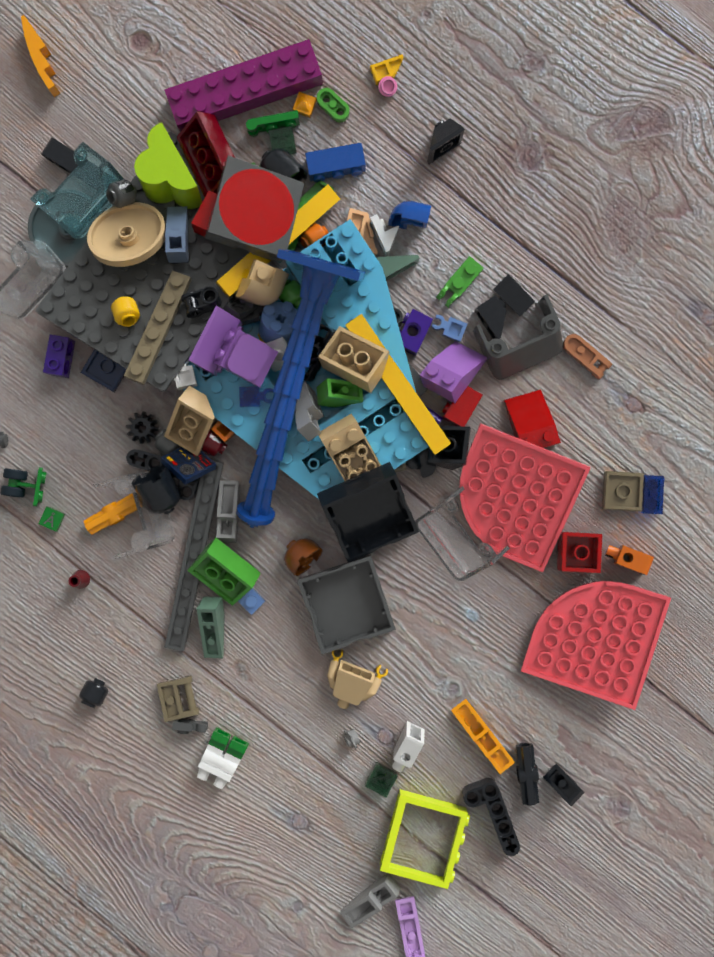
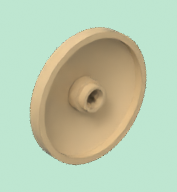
(126, 234)

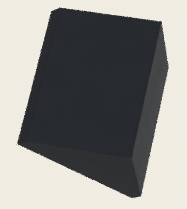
(456, 453)

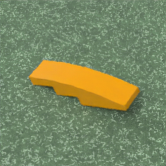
(39, 53)
(483, 736)

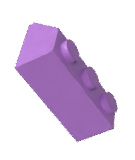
(213, 339)

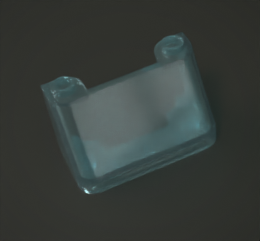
(81, 194)

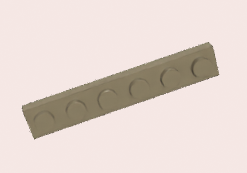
(157, 328)

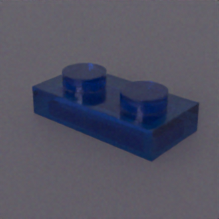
(653, 494)

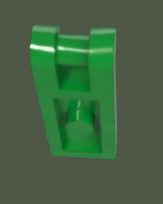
(265, 123)

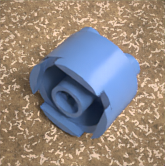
(277, 321)

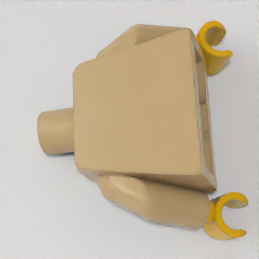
(352, 682)

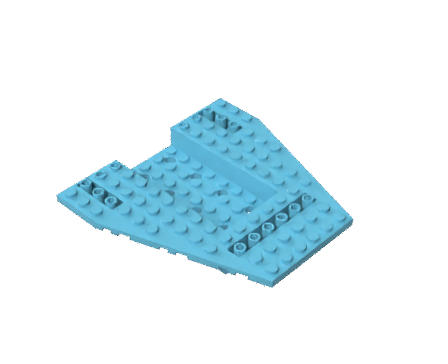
(379, 415)

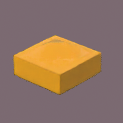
(304, 104)

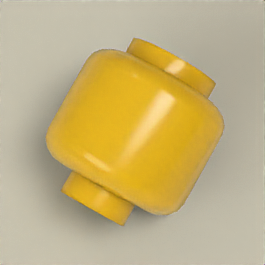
(125, 311)

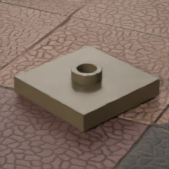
(622, 491)

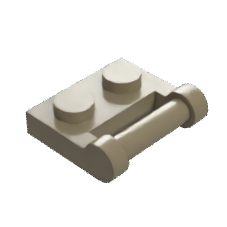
(171, 699)

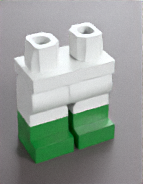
(218, 763)

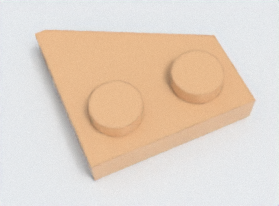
(362, 223)

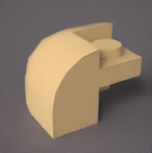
(262, 285)

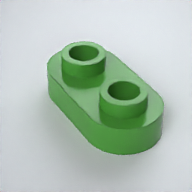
(334, 105)

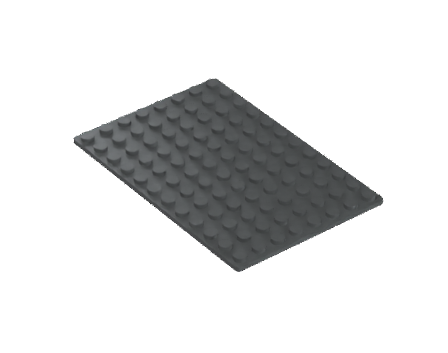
(87, 288)

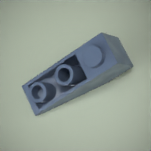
(177, 235)

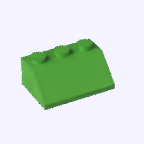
(224, 571)

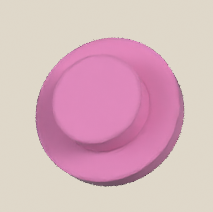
(387, 86)

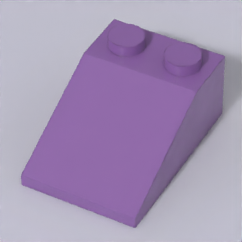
(452, 371)

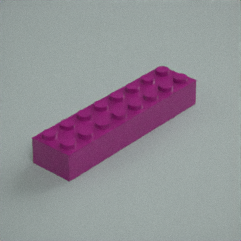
(247, 84)

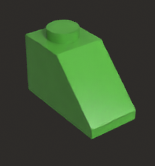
(338, 393)

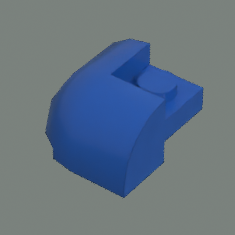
(410, 213)

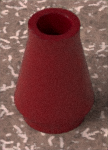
(83, 579)

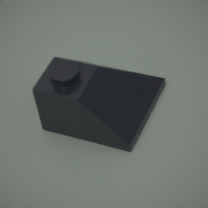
(445, 138)

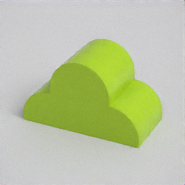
(164, 173)

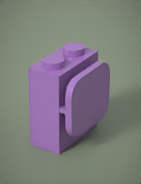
(245, 356)

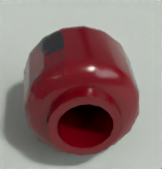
(213, 444)

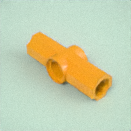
(110, 514)

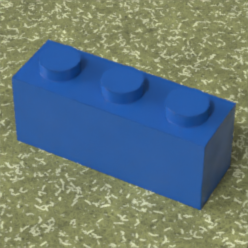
(336, 162)

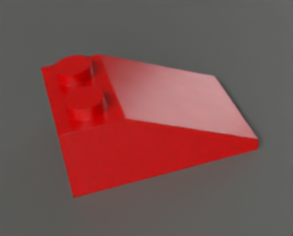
(532, 419)

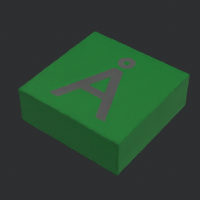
(51, 519)

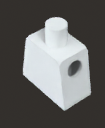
(408, 746)

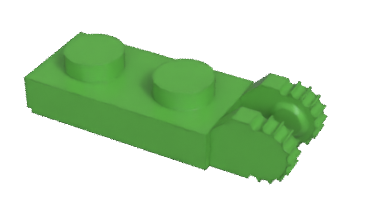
(461, 280)

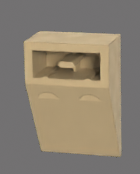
(349, 448)

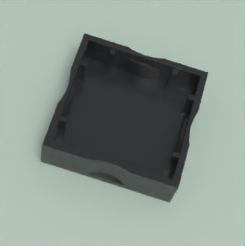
(368, 512)

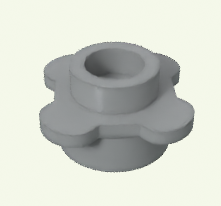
(351, 738)

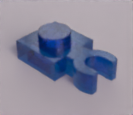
(252, 396)

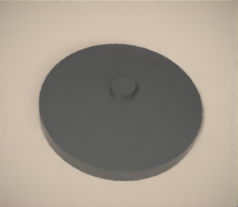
(45, 229)

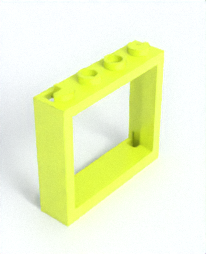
(434, 804)

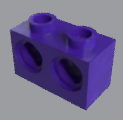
(59, 356)

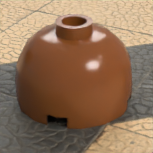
(301, 554)

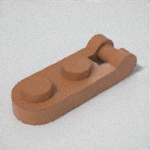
(586, 355)

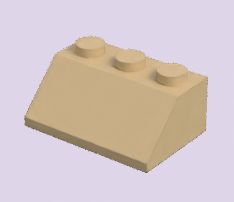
(354, 359)
(190, 420)

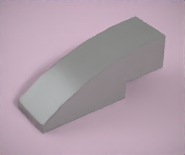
(308, 413)
(226, 511)
(370, 900)

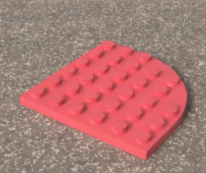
(518, 495)
(598, 640)

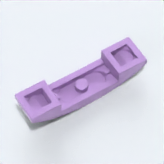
(410, 927)

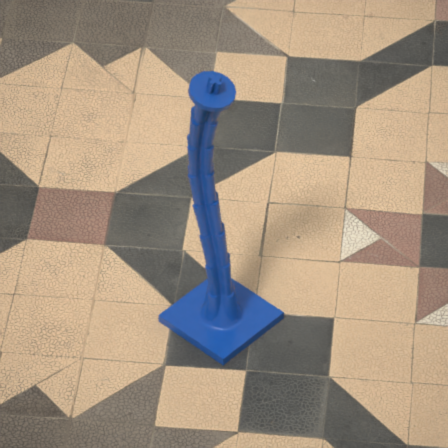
(316, 288)

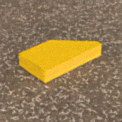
(386, 68)

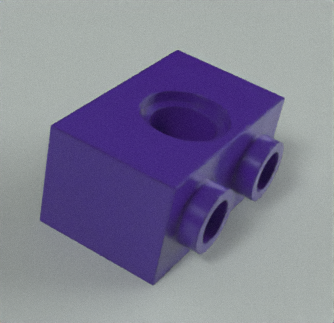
(421, 323)

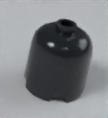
(284, 163)
(157, 490)

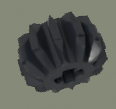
(145, 434)

